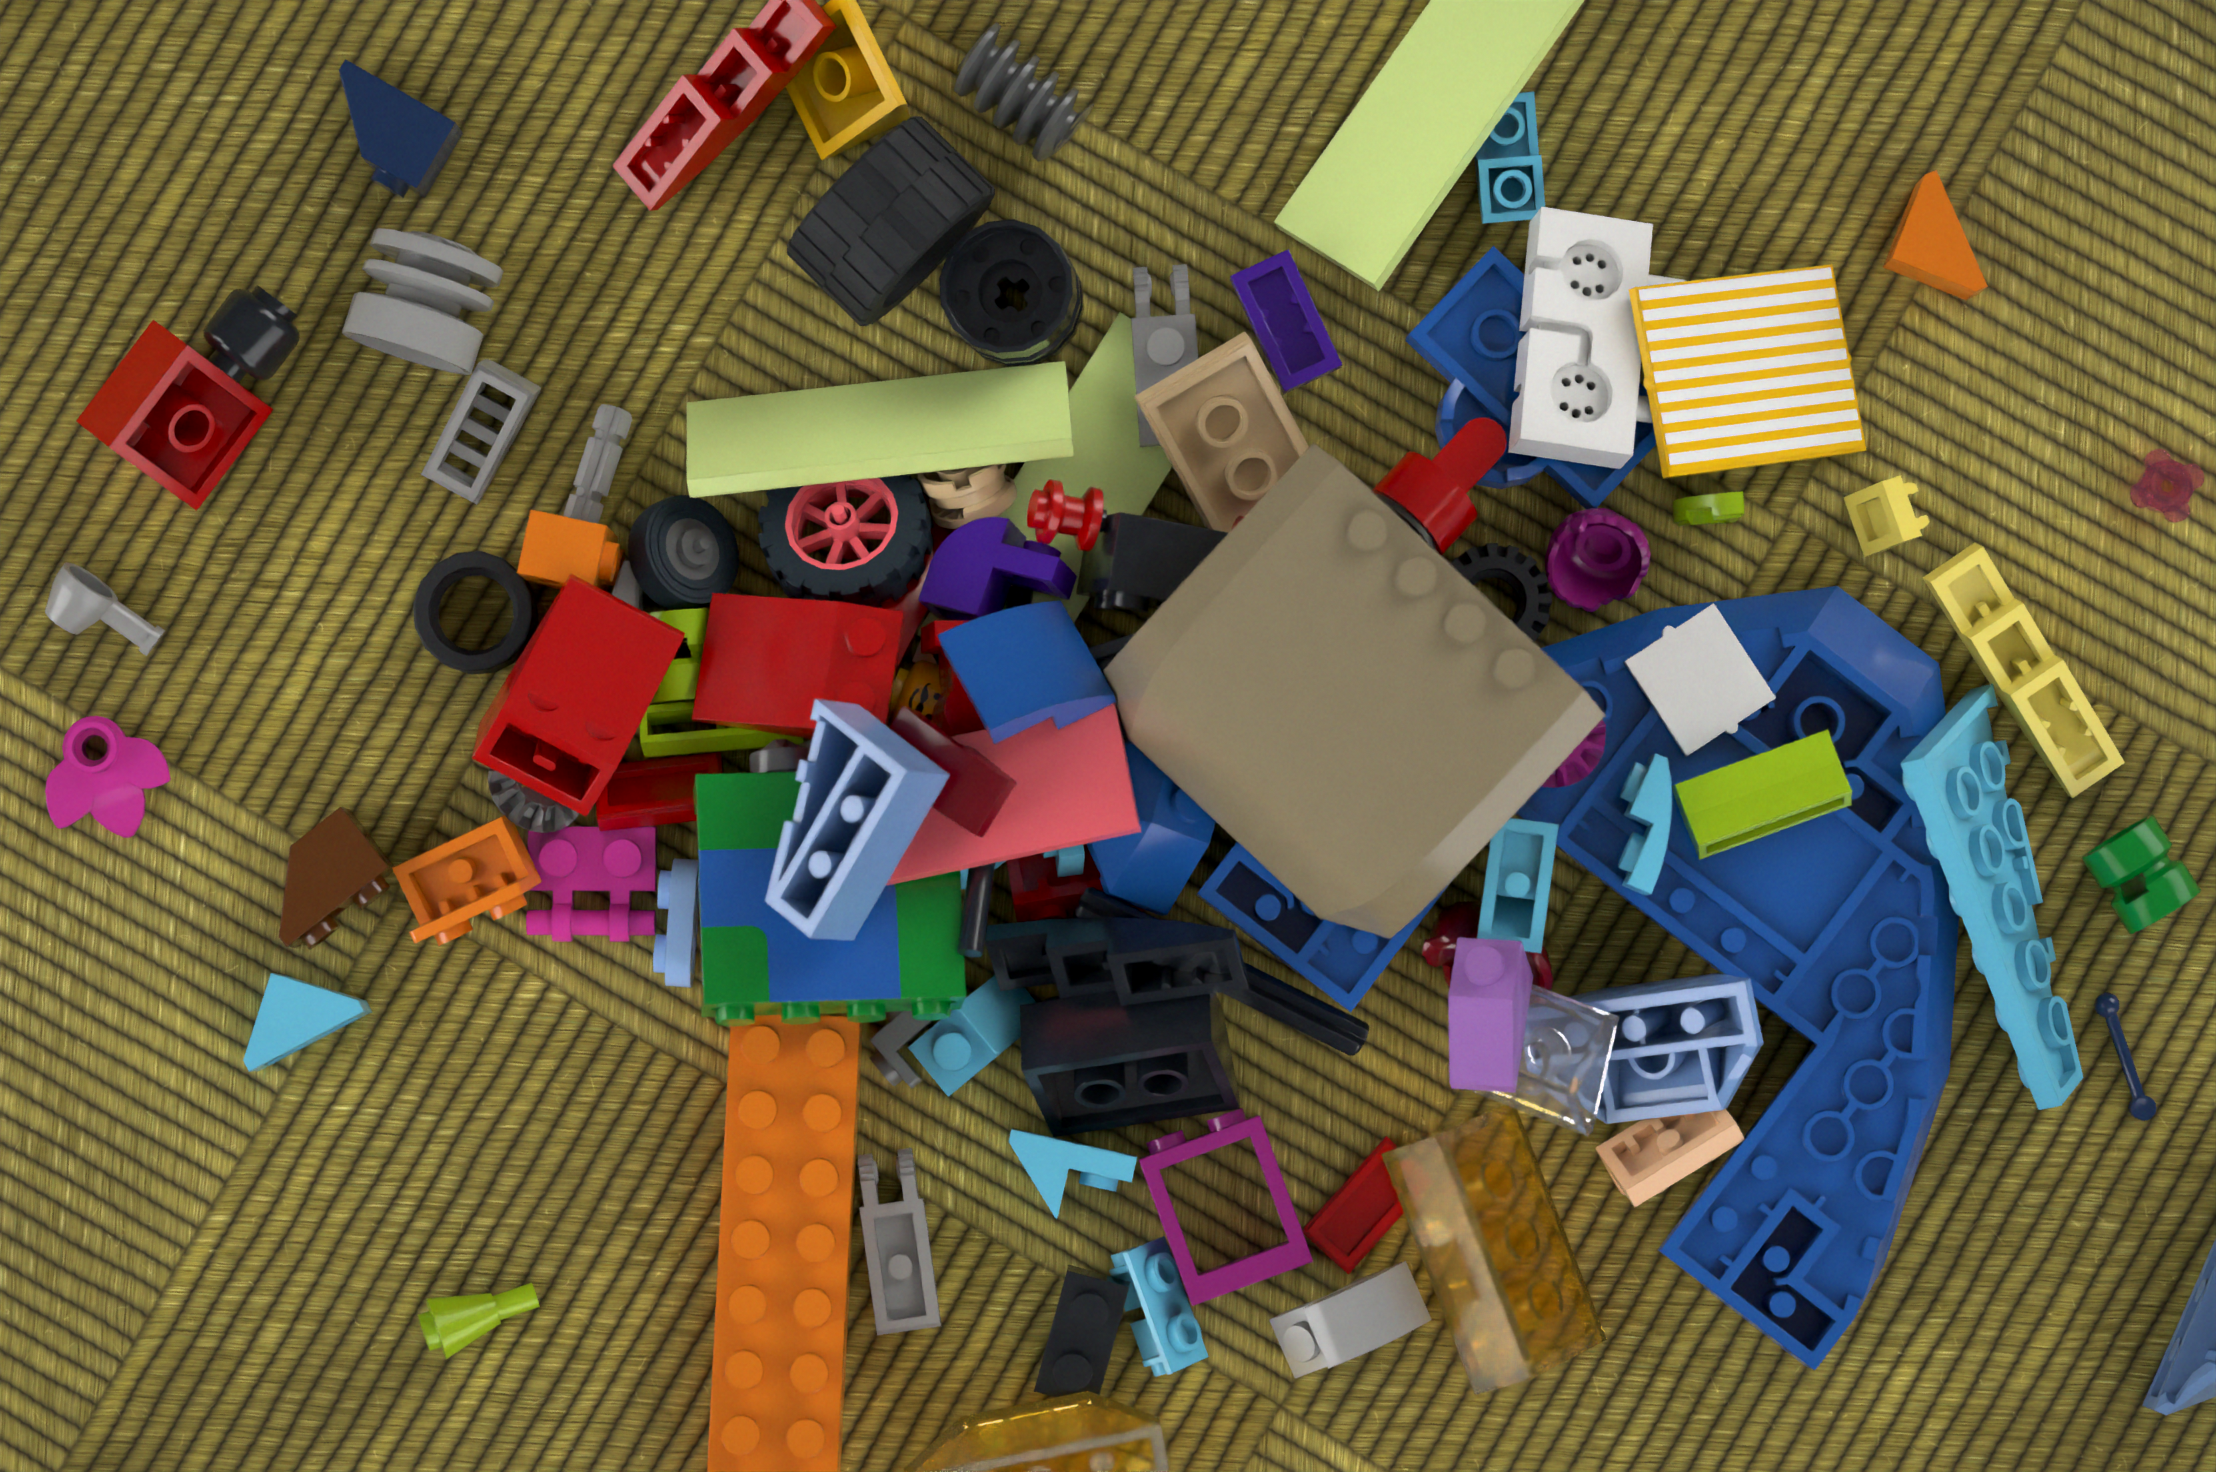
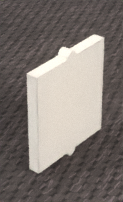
(1699, 680)

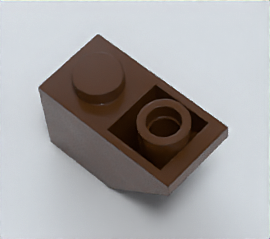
(327, 874)

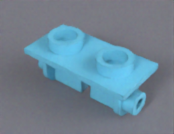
(1169, 1333)

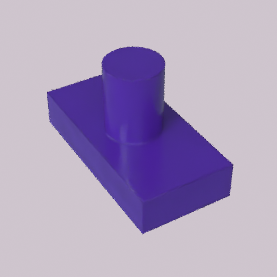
(1286, 321)

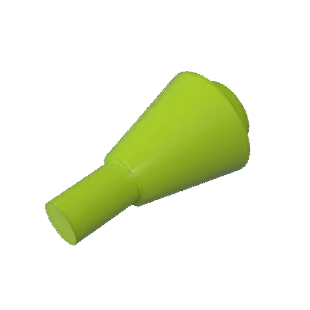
(462, 1319)

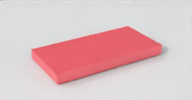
(1067, 794)

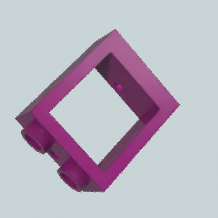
(1249, 1268)

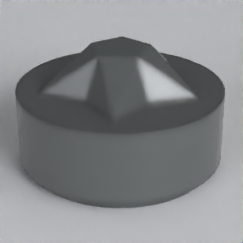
(778, 756)

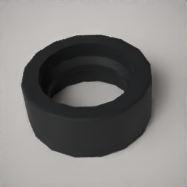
(437, 583)

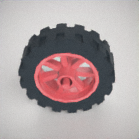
(860, 582)

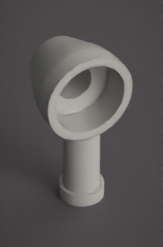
(83, 599)

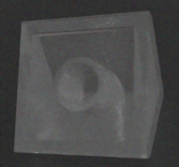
(1562, 1061)

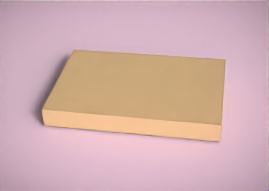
(1224, 430)

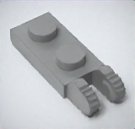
(1160, 342)
(898, 1251)

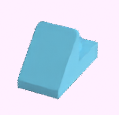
(1518, 883)
(972, 1035)
(1050, 1158)

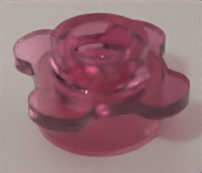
(2150, 494)

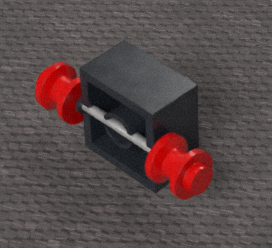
(1126, 557)

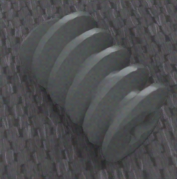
(1019, 95)

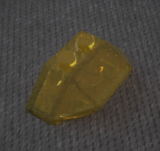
(1050, 1436)

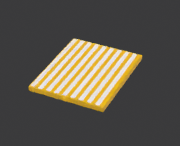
(1747, 370)

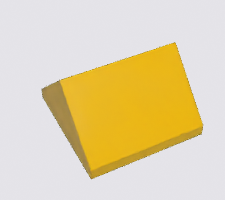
(847, 86)

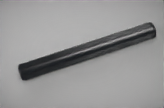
(1264, 991)

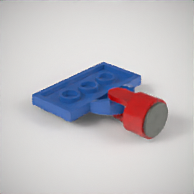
(1475, 346)

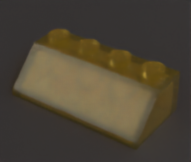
(1494, 1248)

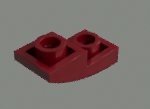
(975, 784)

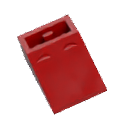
(576, 695)

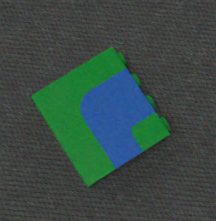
(768, 966)

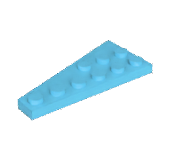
(1992, 885)

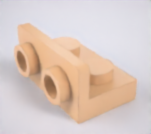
(1665, 1150)

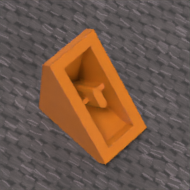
(1933, 244)

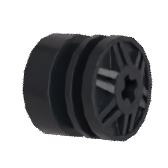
(991, 262)

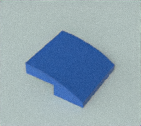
(1026, 668)

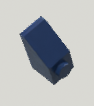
(397, 133)

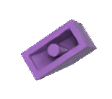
(1487, 1013)

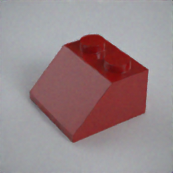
(174, 415)

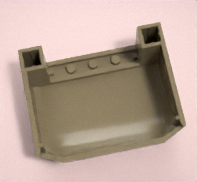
(1345, 700)

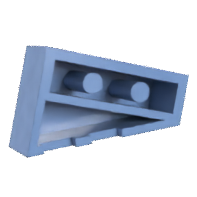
(851, 821)

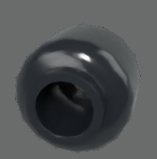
(251, 334)

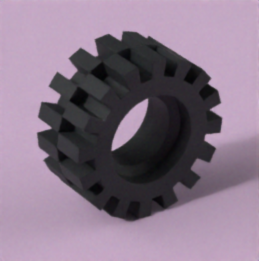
(1519, 573)

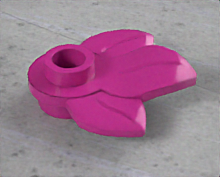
(108, 786)

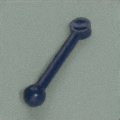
(2140, 1106)

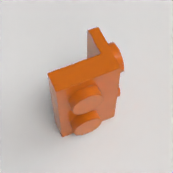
(465, 878)

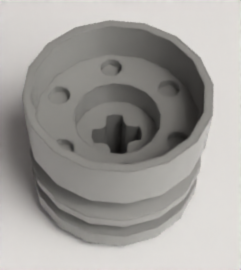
(423, 300)

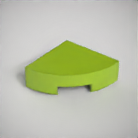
(1708, 509)

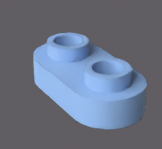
(676, 951)

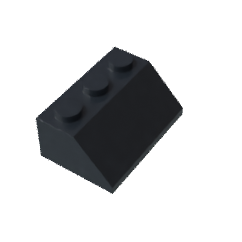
(1126, 1064)

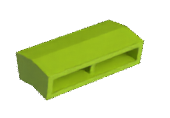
(700, 741)
(1763, 794)

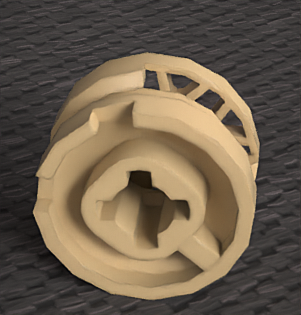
(967, 494)

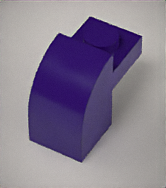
(982, 561)

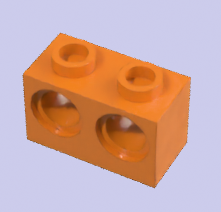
(568, 545)

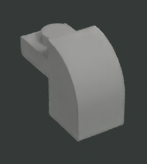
(1350, 1320)

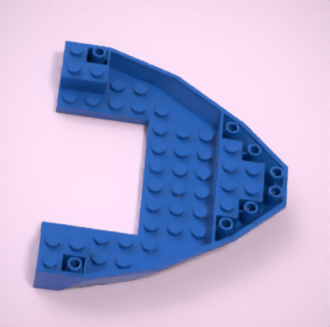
(1828, 919)

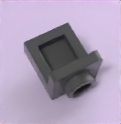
(888, 1043)

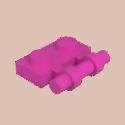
(594, 862)

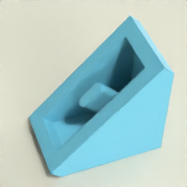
(295, 1017)

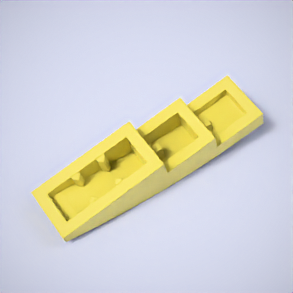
(2024, 670)

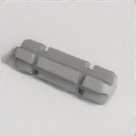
(598, 463)

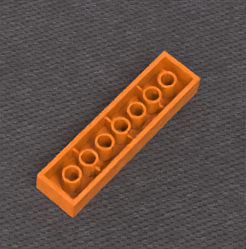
(785, 1246)

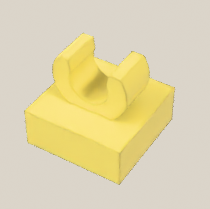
(1884, 515)

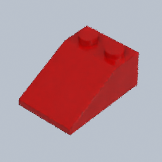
(778, 655)

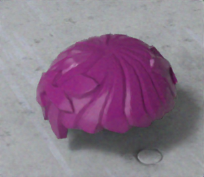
(1596, 558)

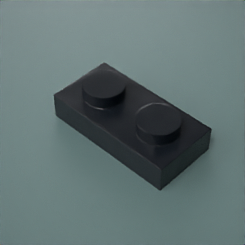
(1082, 1333)

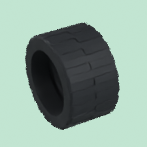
(890, 220)

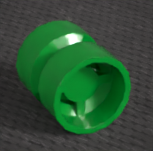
(2135, 851)

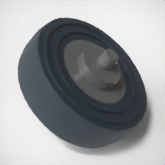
(683, 552)

